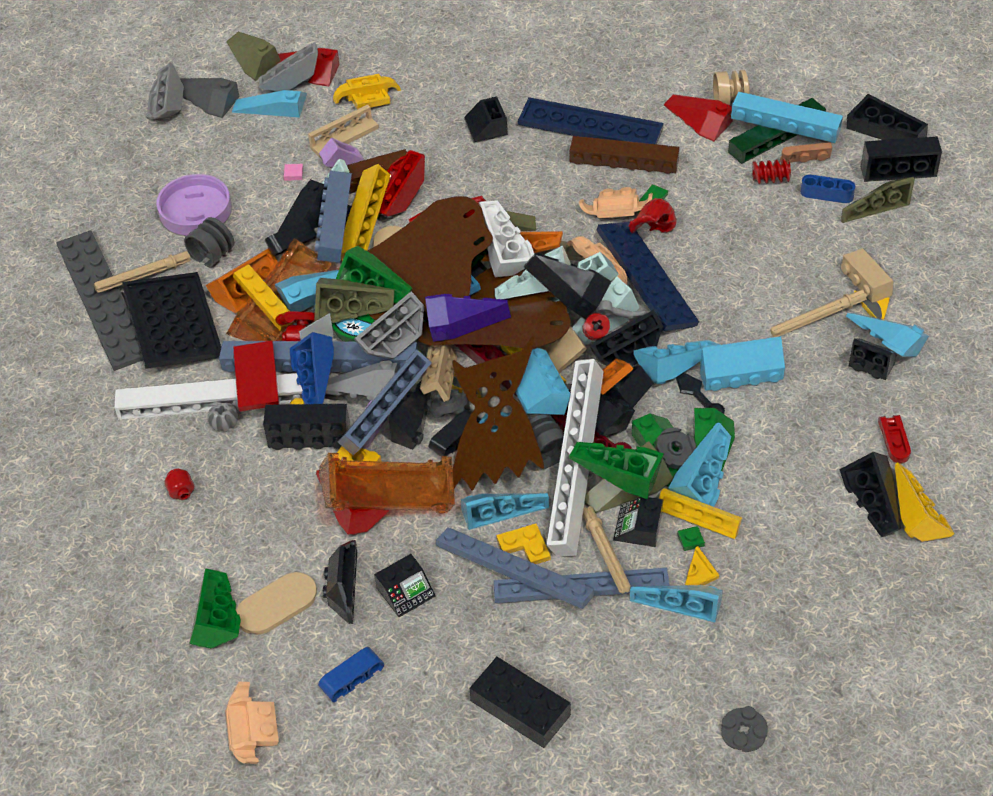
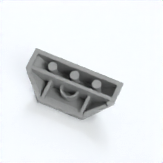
(291, 71)
(165, 94)
(394, 329)

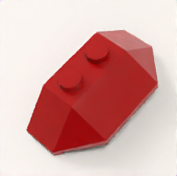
(404, 183)

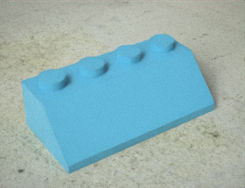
(742, 363)
(542, 386)

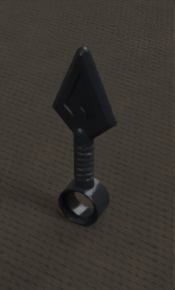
(692, 386)

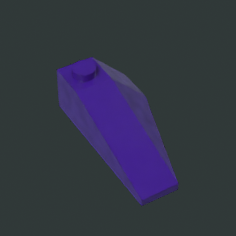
(455, 316)

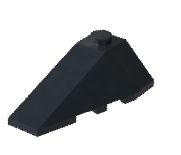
(306, 206)
(612, 414)
(409, 419)
(874, 486)

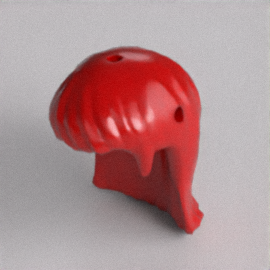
(657, 214)

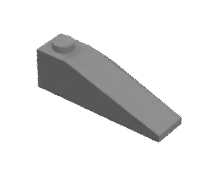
(363, 381)

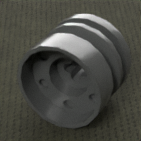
(209, 240)
(549, 439)

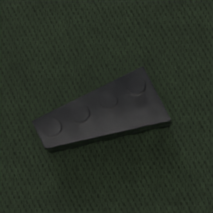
(884, 121)

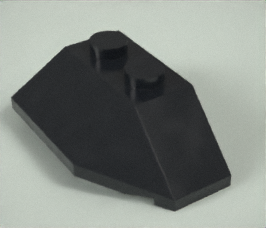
(633, 336)
(342, 580)

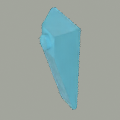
(277, 103)
(670, 362)
(493, 508)

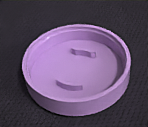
(191, 200)

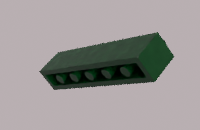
(762, 138)

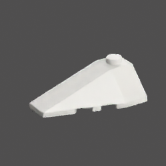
(508, 249)

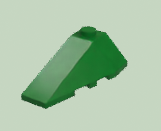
(367, 269)
(705, 420)
(648, 429)
(626, 468)
(216, 612)

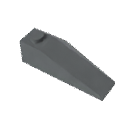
(211, 94)

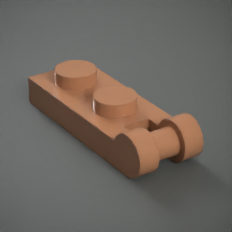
(807, 152)

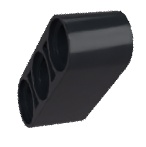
(280, 241)
(448, 438)

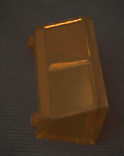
(251, 321)
(387, 484)

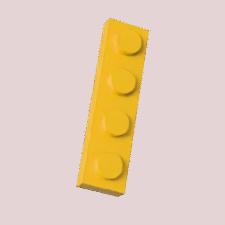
(261, 294)
(700, 513)

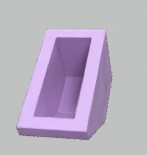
(338, 150)

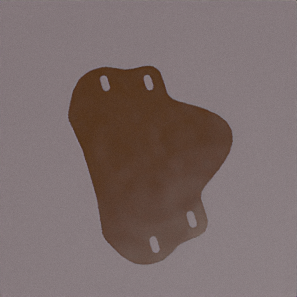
(436, 249)
(529, 318)

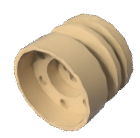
(727, 89)

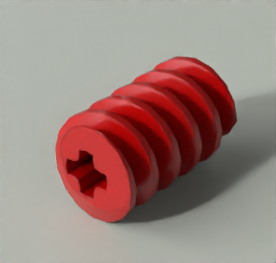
(774, 171)
(602, 321)

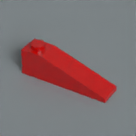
(325, 67)
(705, 116)
(357, 520)

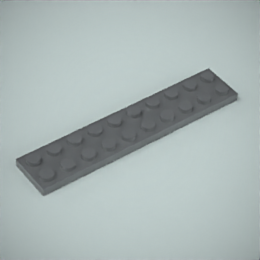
(105, 309)

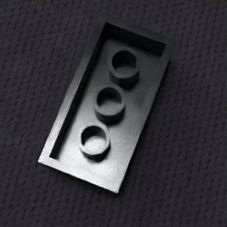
(901, 158)
(305, 425)
(520, 702)

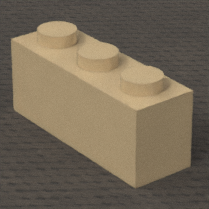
(867, 275)

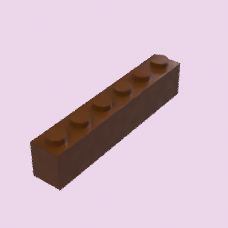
(624, 154)

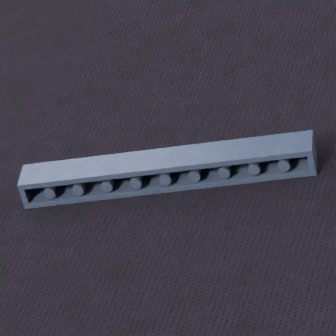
(346, 358)

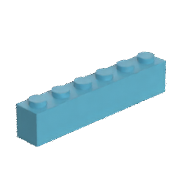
(786, 117)

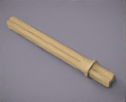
(171, 261)
(846, 301)
(594, 525)

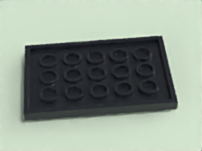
(171, 320)

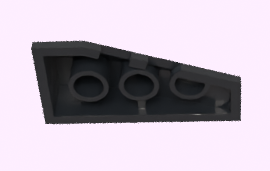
(573, 286)

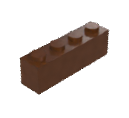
(384, 161)

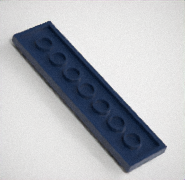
(588, 122)
(647, 276)

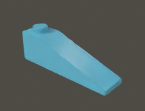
(300, 290)
(899, 337)
(702, 470)
(689, 600)

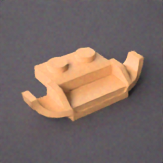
(615, 203)
(586, 249)
(249, 724)

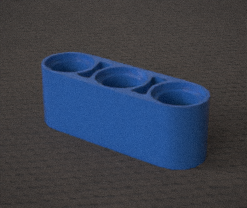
(827, 188)
(350, 673)

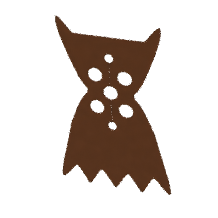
(514, 441)

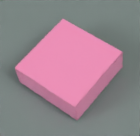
(293, 172)

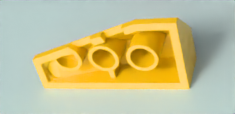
(917, 509)

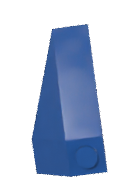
(312, 362)

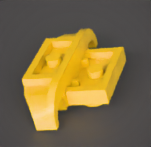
(366, 90)

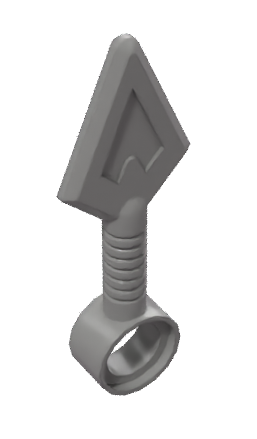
(605, 308)

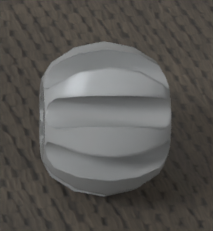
(222, 416)

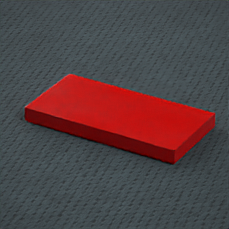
(256, 375)

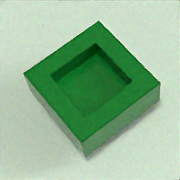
(690, 538)

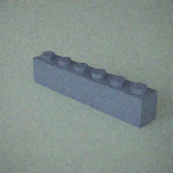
(334, 216)
(384, 402)

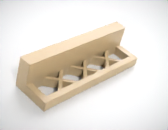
(348, 134)
(440, 373)

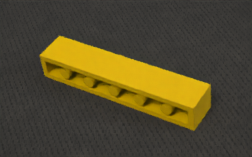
(365, 208)

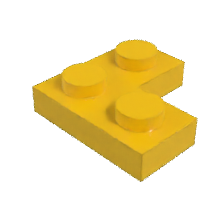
(525, 538)

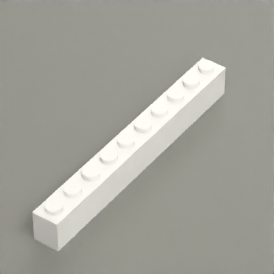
(190, 397)
(572, 477)

